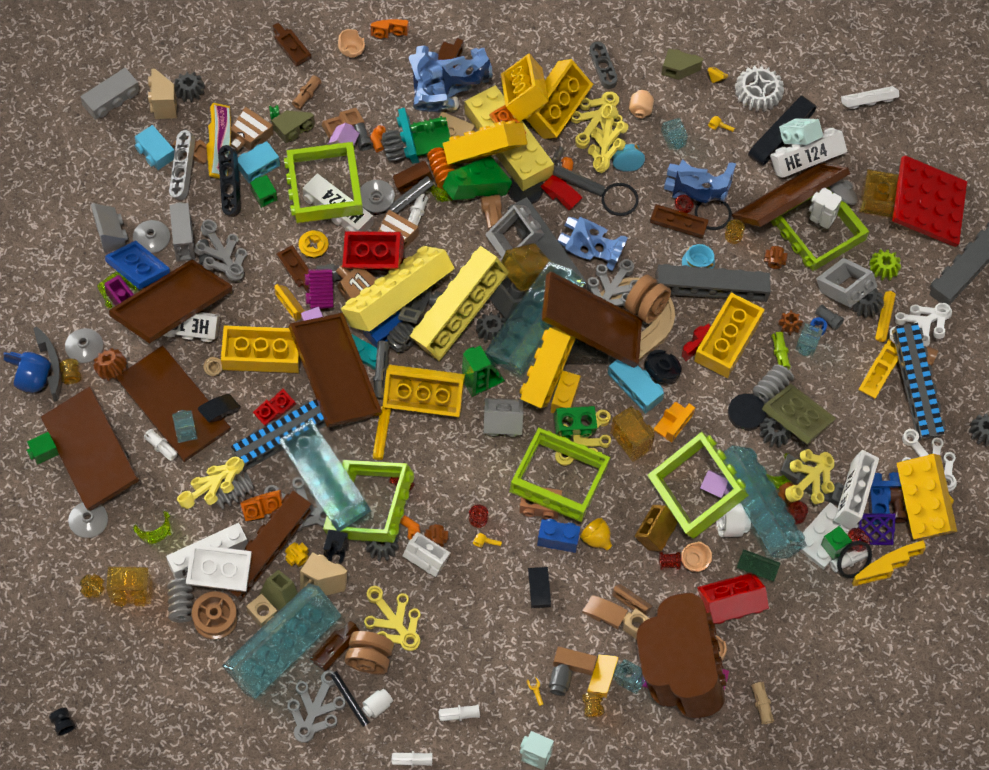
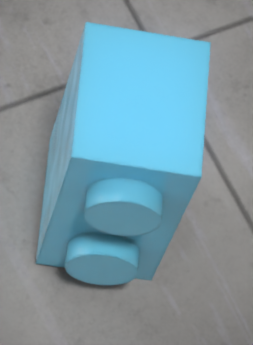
(154, 147)
(258, 161)

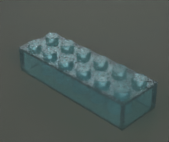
(524, 329)
(325, 475)
(764, 505)
(281, 640)

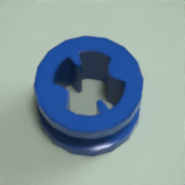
(819, 321)

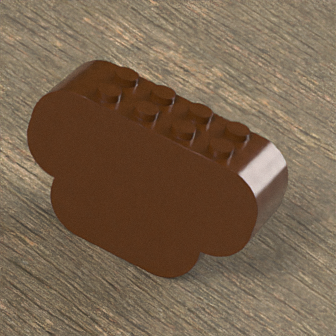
(682, 657)

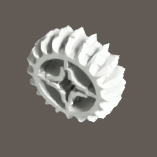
(755, 92)

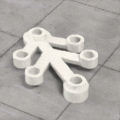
(941, 312)
(936, 450)

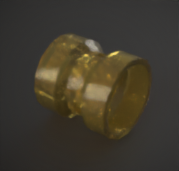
(734, 231)
(70, 371)
(593, 704)

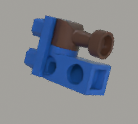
(885, 493)

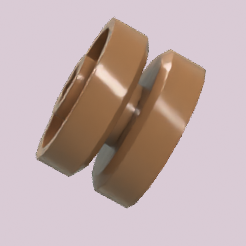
(647, 298)
(369, 652)

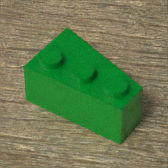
(477, 179)
(479, 371)

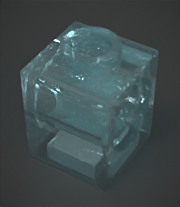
(674, 134)
(808, 340)
(184, 426)
(633, 682)

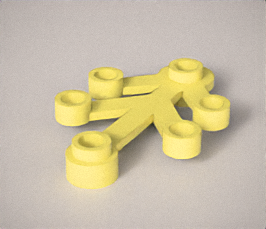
(596, 117)
(602, 161)
(588, 442)
(824, 464)
(212, 483)
(394, 621)

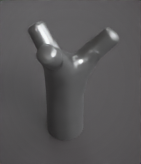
(557, 156)

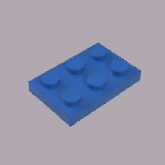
(137, 264)

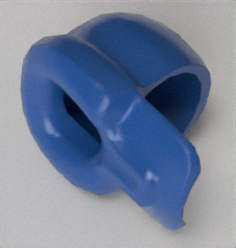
(31, 370)

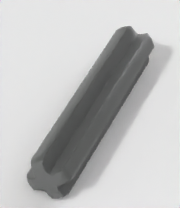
(578, 180)
(411, 195)

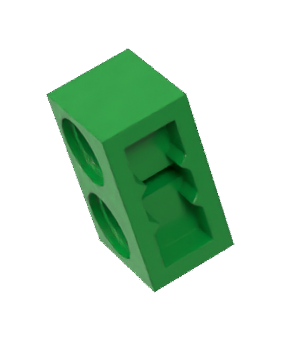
(574, 416)

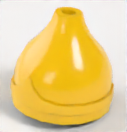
(597, 534)

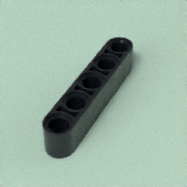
(772, 140)

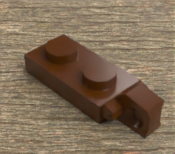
(291, 45)
(294, 266)
(333, 646)

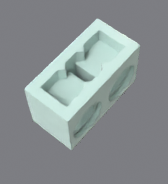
(801, 131)
(536, 750)

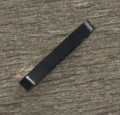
(226, 181)

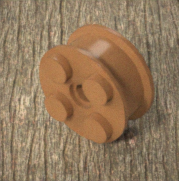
(214, 626)

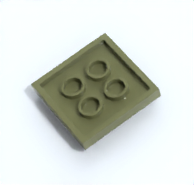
(799, 414)

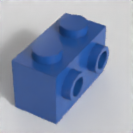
(558, 535)

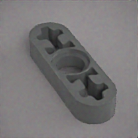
(606, 59)

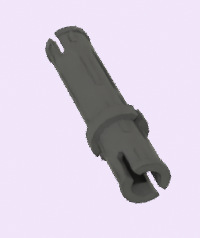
(381, 367)

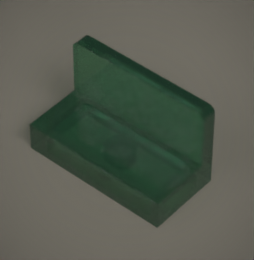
(758, 565)

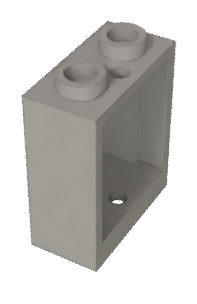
(182, 231)
(496, 235)
(838, 273)

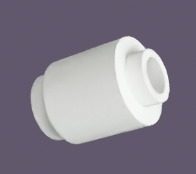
(377, 703)

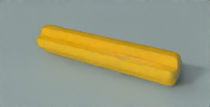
(885, 316)
(381, 433)

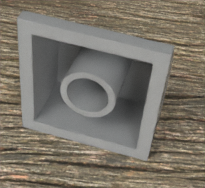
(109, 227)
(503, 417)

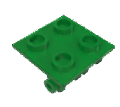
(430, 134)

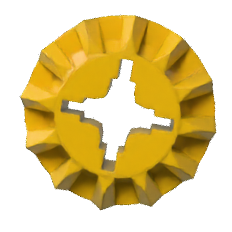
(315, 237)

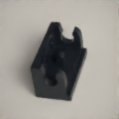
(336, 543)

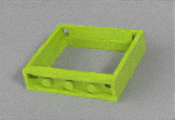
(329, 210)
(850, 220)
(547, 498)
(720, 508)
(396, 511)

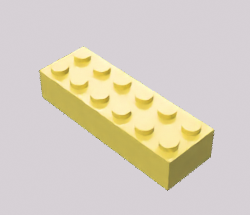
(526, 163)
(397, 288)
(459, 303)

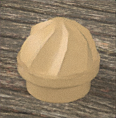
(212, 366)

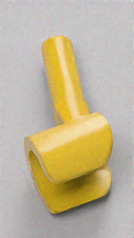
(716, 121)
(480, 539)
(535, 688)

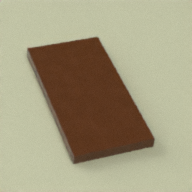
(790, 194)
(170, 301)
(592, 319)
(335, 369)
(163, 389)
(89, 449)

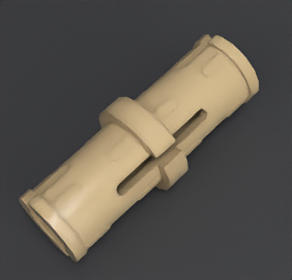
(762, 703)

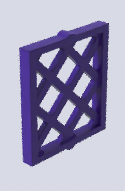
(870, 522)

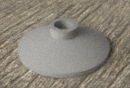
(377, 189)
(845, 189)
(155, 242)
(86, 352)
(87, 527)

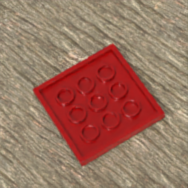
(929, 201)

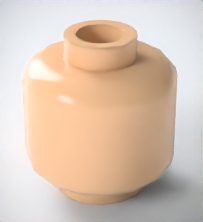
(641, 104)

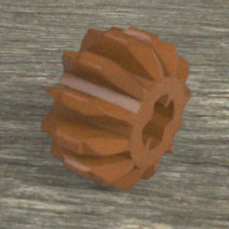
(110, 364)

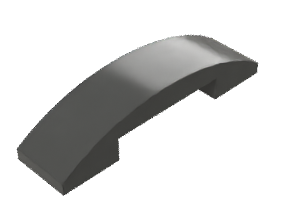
(416, 308)
(54, 381)
(833, 497)

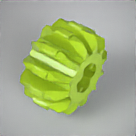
(890, 269)

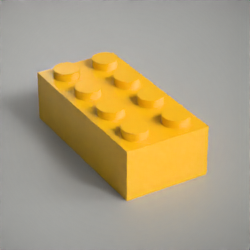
(524, 87)
(565, 90)
(484, 142)
(729, 335)
(259, 349)
(547, 367)
(423, 390)
(926, 497)

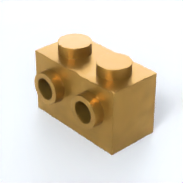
(656, 528)

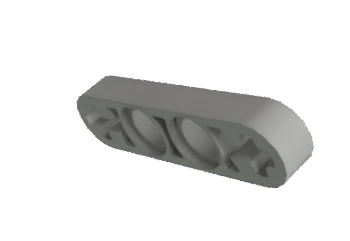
(179, 165)

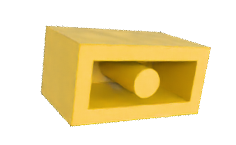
(565, 391)

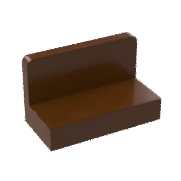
(451, 51)
(410, 177)

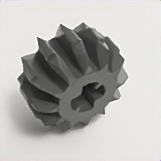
(189, 86)
(393, 145)
(870, 304)
(486, 323)
(400, 336)
(980, 429)
(767, 431)
(382, 551)

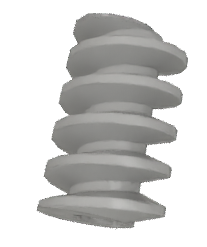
(773, 383)
(240, 488)
(178, 600)

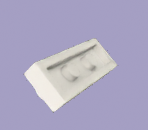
(870, 97)

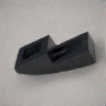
(219, 407)
(539, 587)

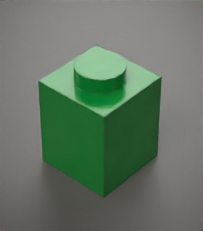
(263, 191)
(42, 448)
(835, 542)

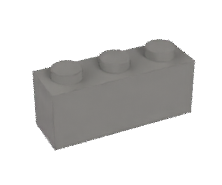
(110, 94)

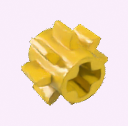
(297, 554)

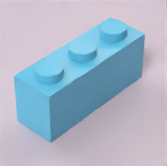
(636, 385)

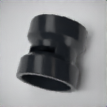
(62, 722)

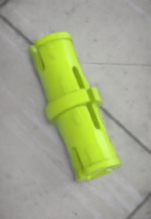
(781, 350)

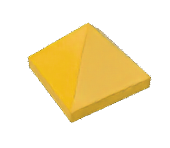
(716, 74)

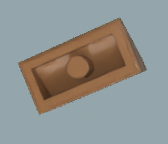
(631, 599)
(576, 660)

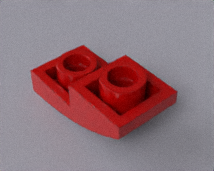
(564, 192)
(691, 347)
(274, 408)

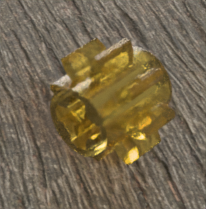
(91, 585)

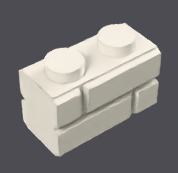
(824, 207)
(426, 554)

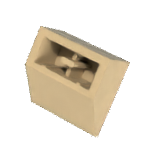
(161, 96)
(323, 573)

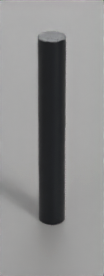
(350, 699)

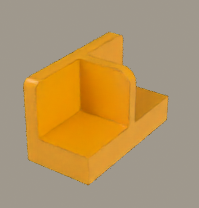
(674, 421)

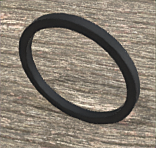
(616, 213)
(719, 227)
(845, 550)

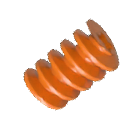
(439, 165)

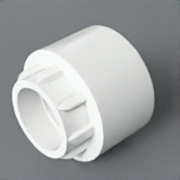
(734, 522)

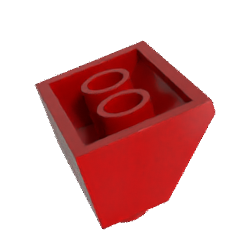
(372, 250)
(734, 597)

